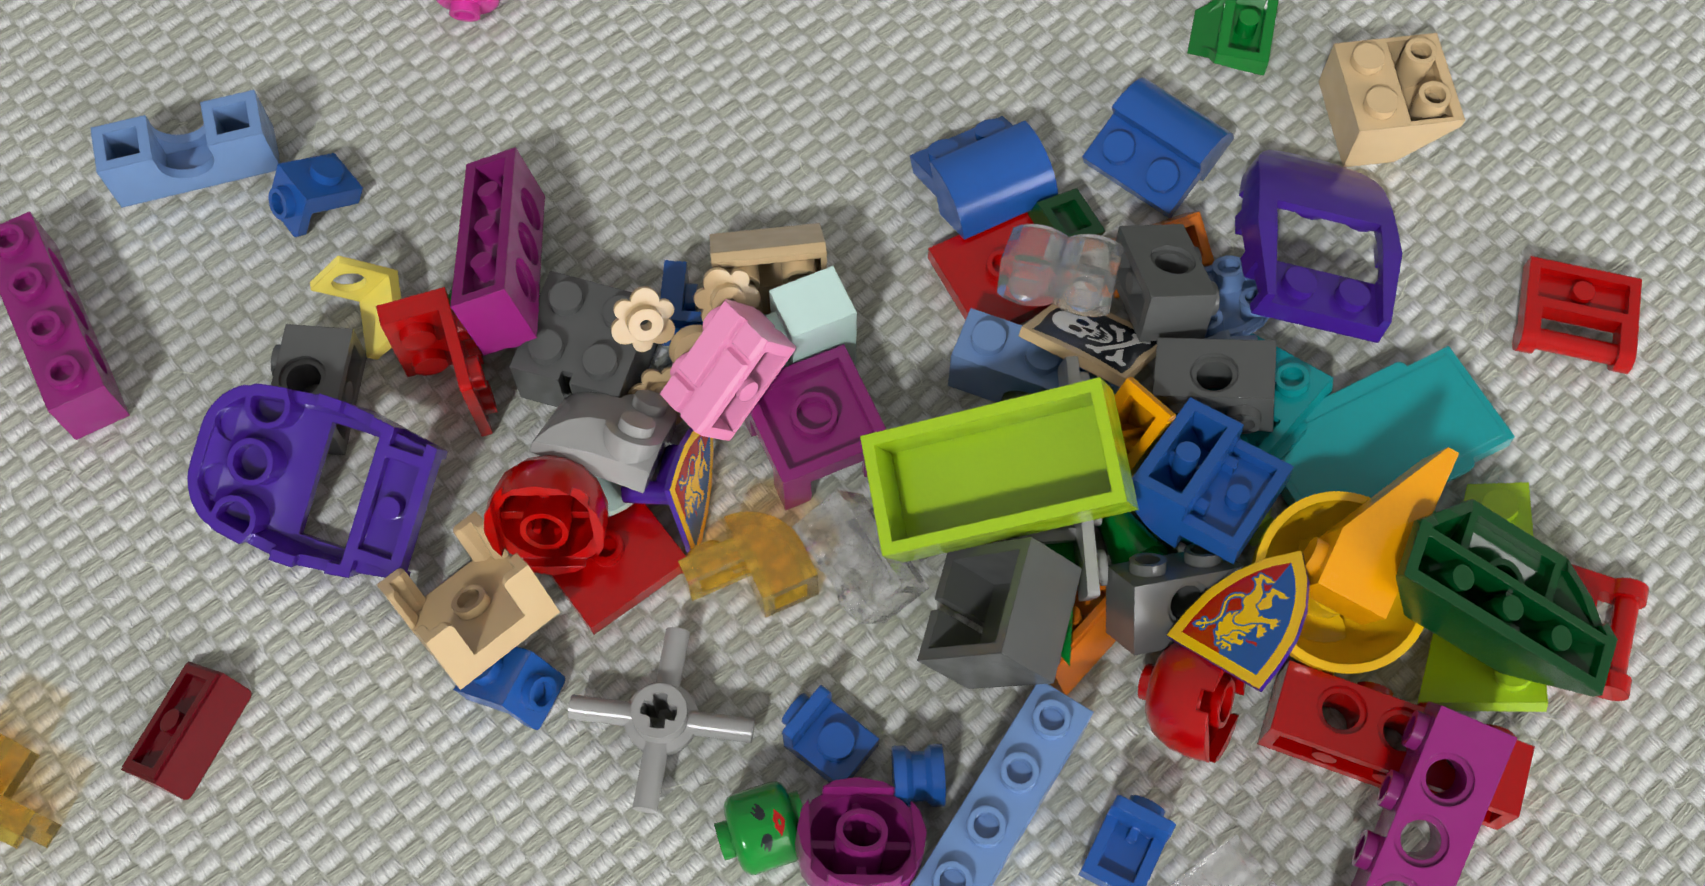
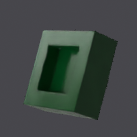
(1068, 214)

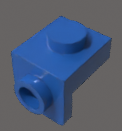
(309, 188)
(518, 686)
(1127, 843)

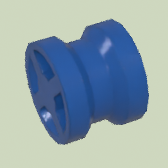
(919, 775)

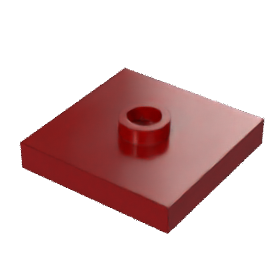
(972, 272)
(630, 568)

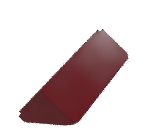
(187, 730)

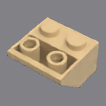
(1388, 97)
(771, 255)

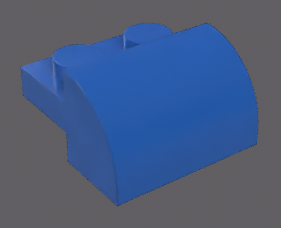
(1156, 146)
(986, 174)
(1207, 483)

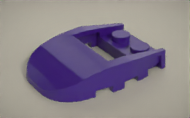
(1303, 294)
(263, 463)

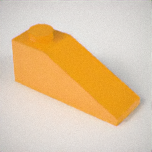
(1358, 558)

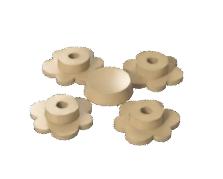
(660, 329)

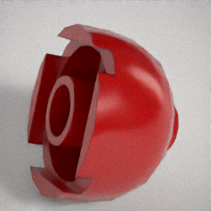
(548, 514)
(1190, 703)

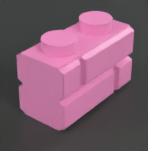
(726, 369)

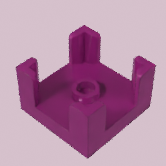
(813, 422)

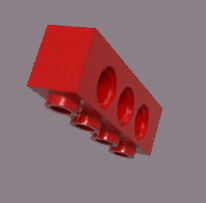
(1299, 729)

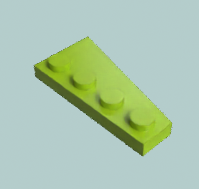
(1454, 676)

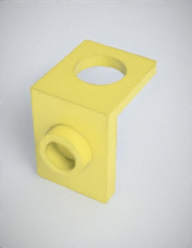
(377, 288)

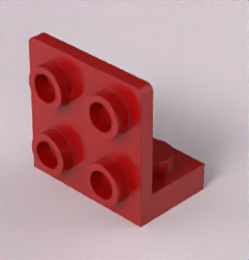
(430, 339)

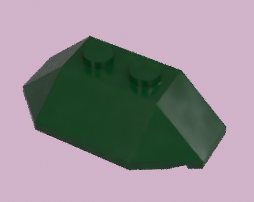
(1504, 599)

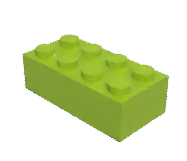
(999, 471)

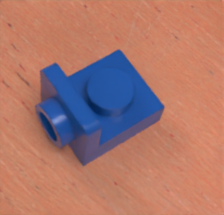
(681, 293)
(826, 736)

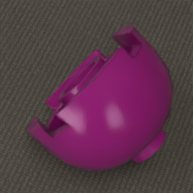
(859, 836)

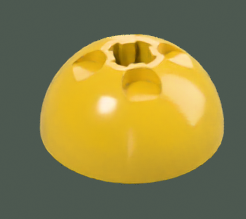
(1328, 638)

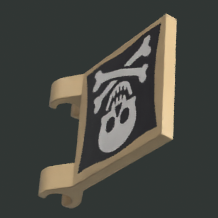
(1102, 343)

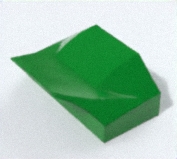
(1235, 33)

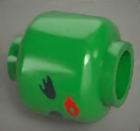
(760, 827)

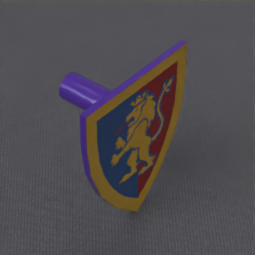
(683, 484)
(1249, 619)

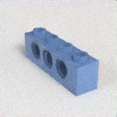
(1007, 791)

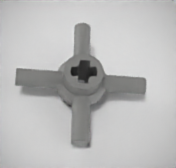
(676, 734)

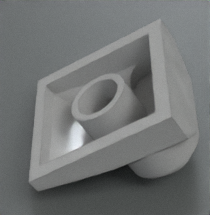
(611, 435)

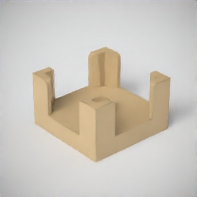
(477, 610)

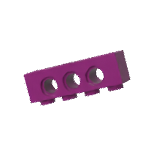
(499, 252)
(55, 330)
(1453, 815)

